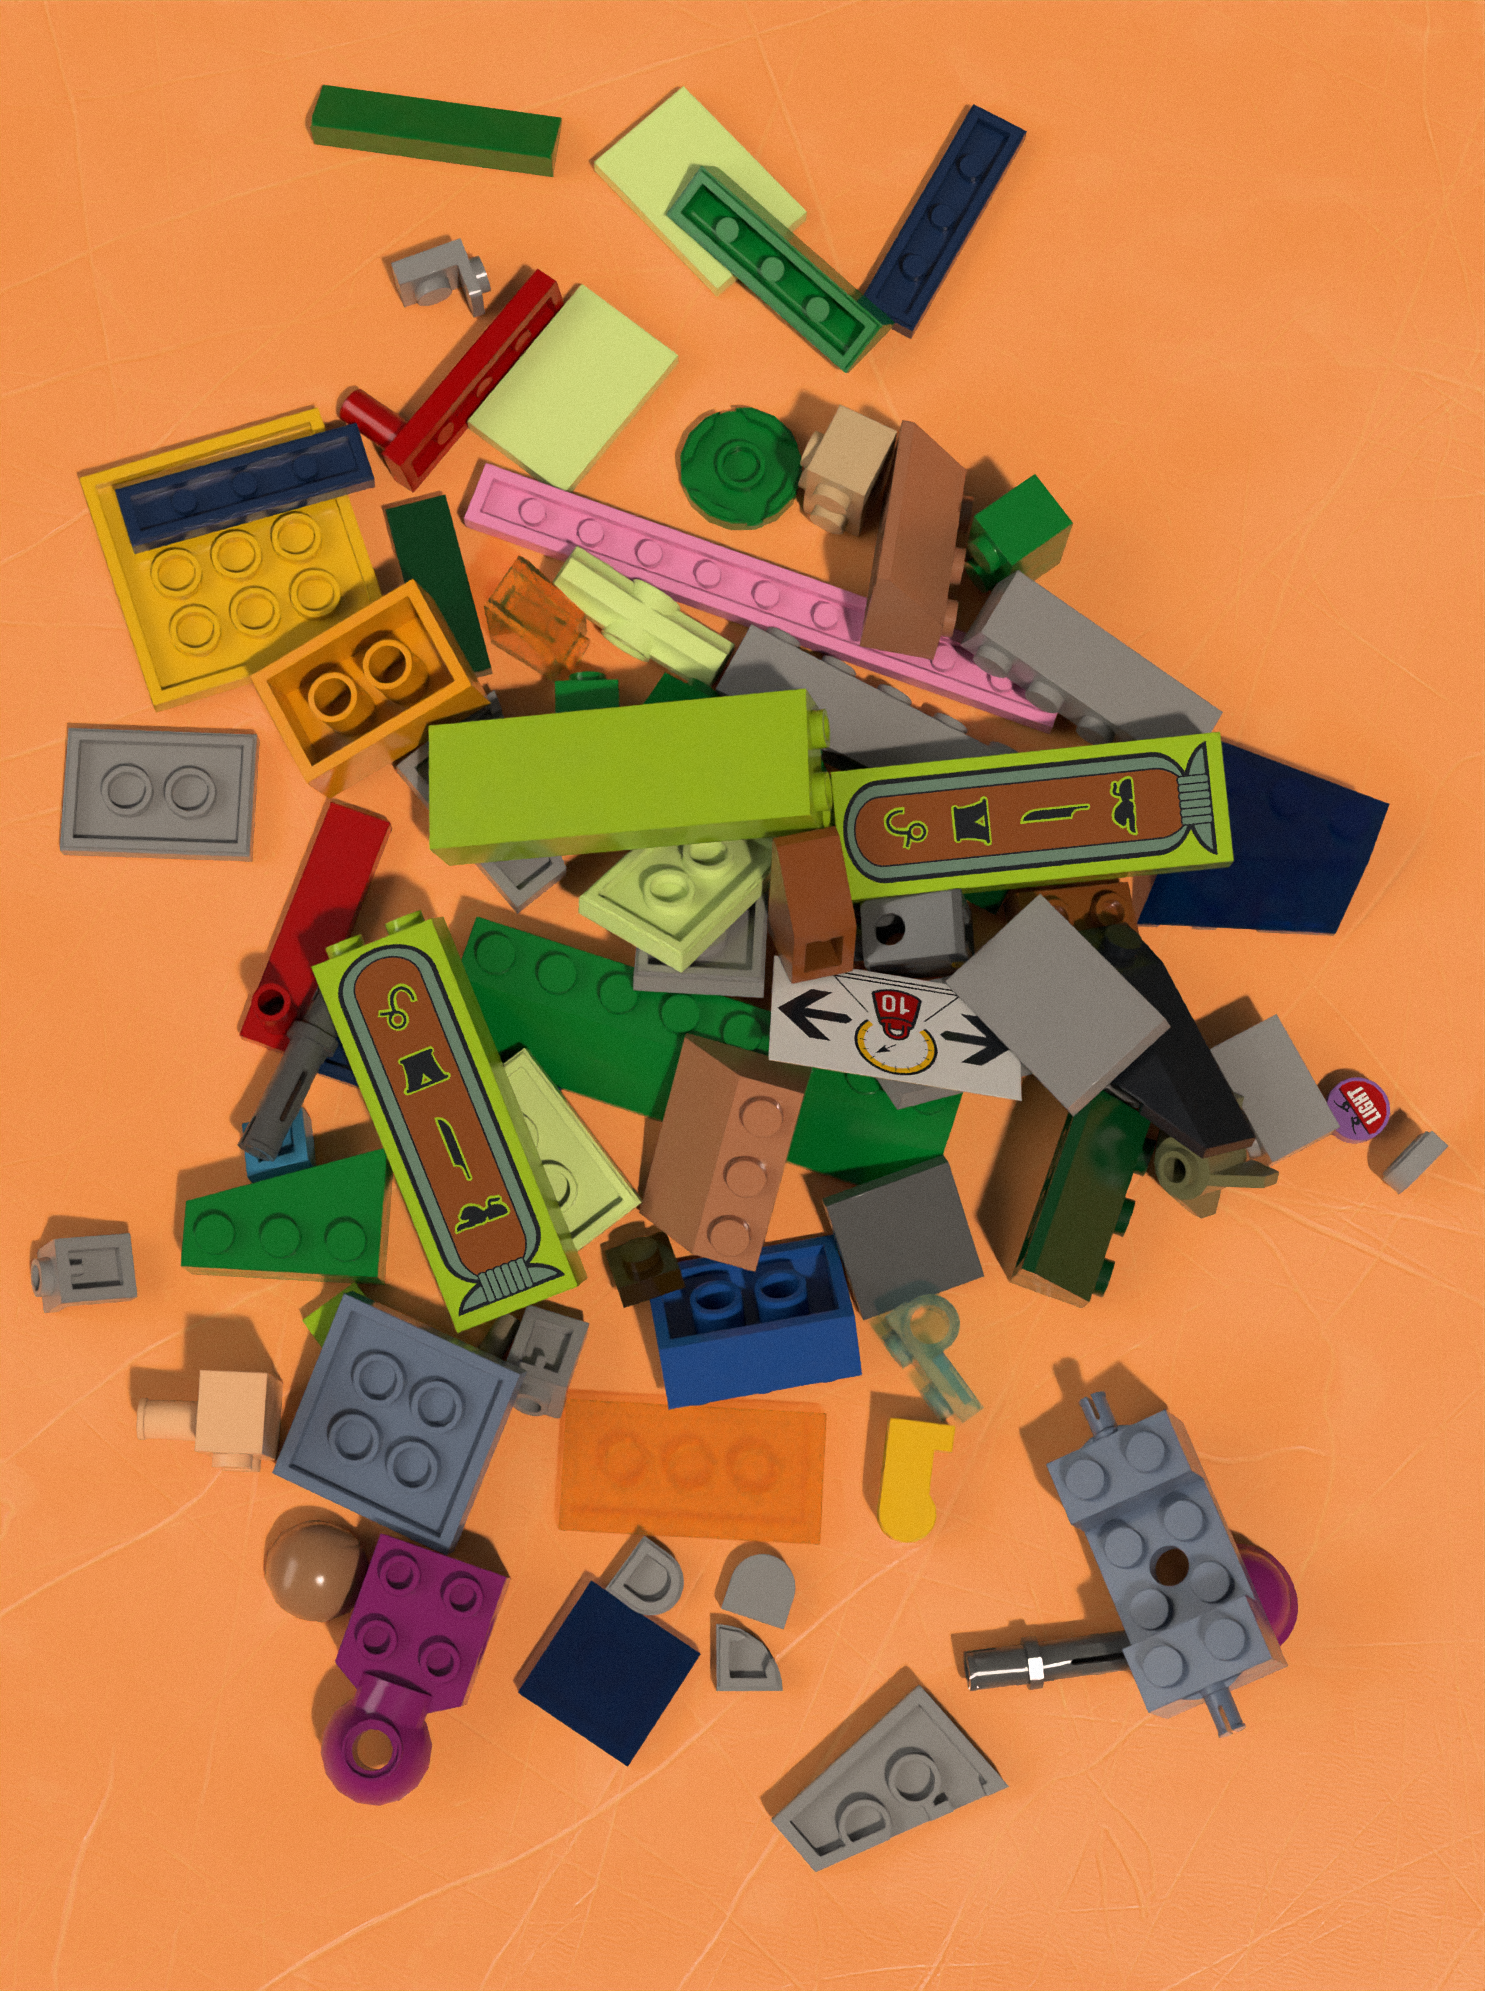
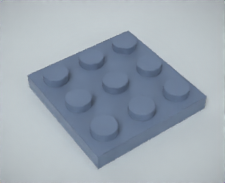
(399, 1422)

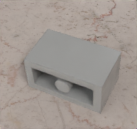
(1277, 1091)

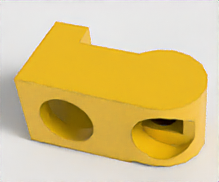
(904, 1503)

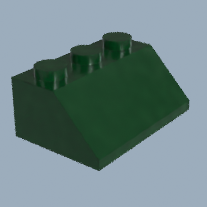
(1084, 1202)

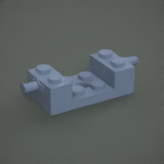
(1136, 1498)

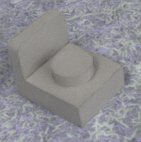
(436, 272)
(84, 1271)
(549, 1352)

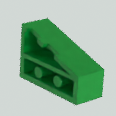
(297, 1225)

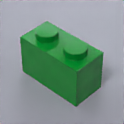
(1017, 532)

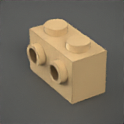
(846, 471)

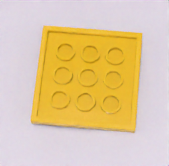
(235, 597)

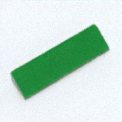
(436, 130)
(779, 268)

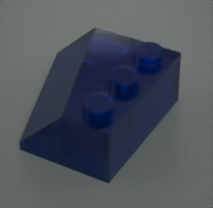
(1294, 854)

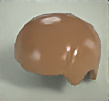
(316, 1570)

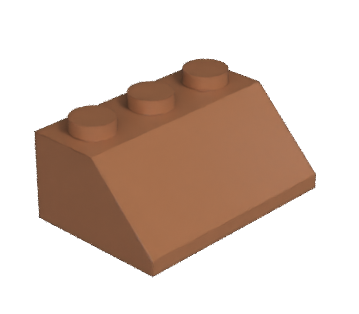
(917, 548)
(723, 1150)

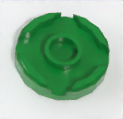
(740, 469)

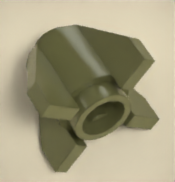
(1199, 1181)

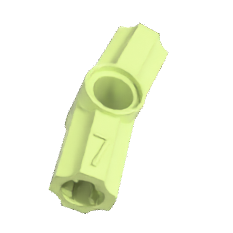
(642, 619)

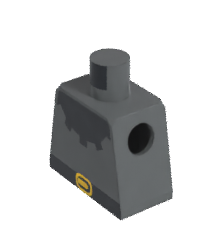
(935, 936)

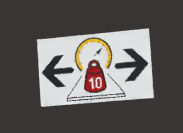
(889, 1032)

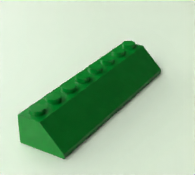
(626, 1046)

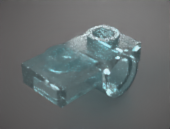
(945, 1388)

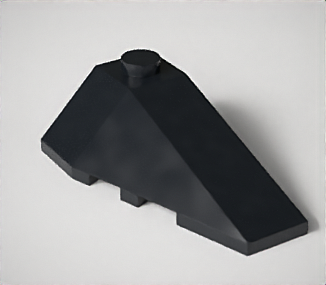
(1177, 1074)

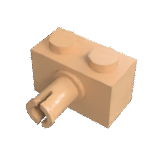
(231, 1421)

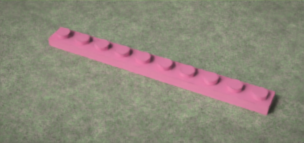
(730, 587)

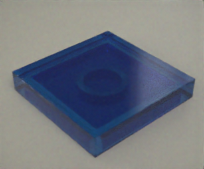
(609, 1673)

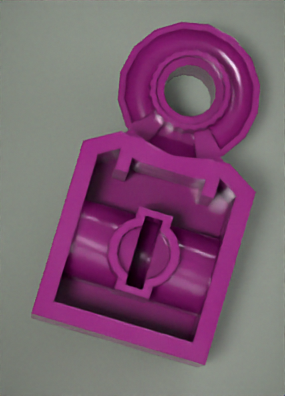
(408, 1654)

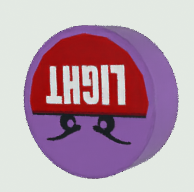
(1359, 1109)

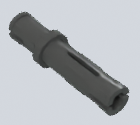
(309, 1045)
(1045, 1661)

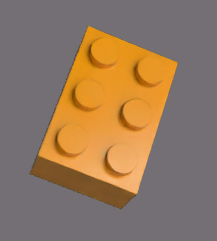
(369, 689)

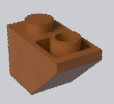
(811, 905)

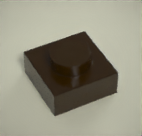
(644, 1268)

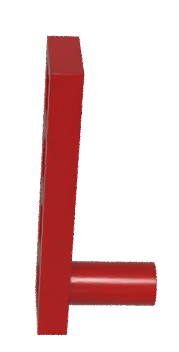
(421, 443)
(318, 917)

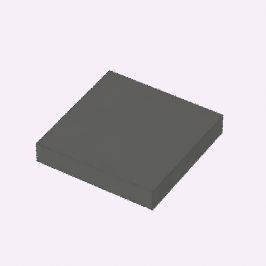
(903, 1237)

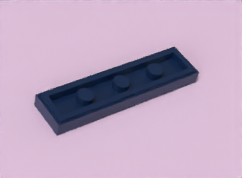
(944, 218)
(245, 488)

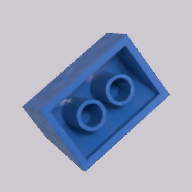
(758, 1329)

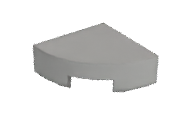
(744, 1662)

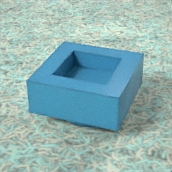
(294, 1155)

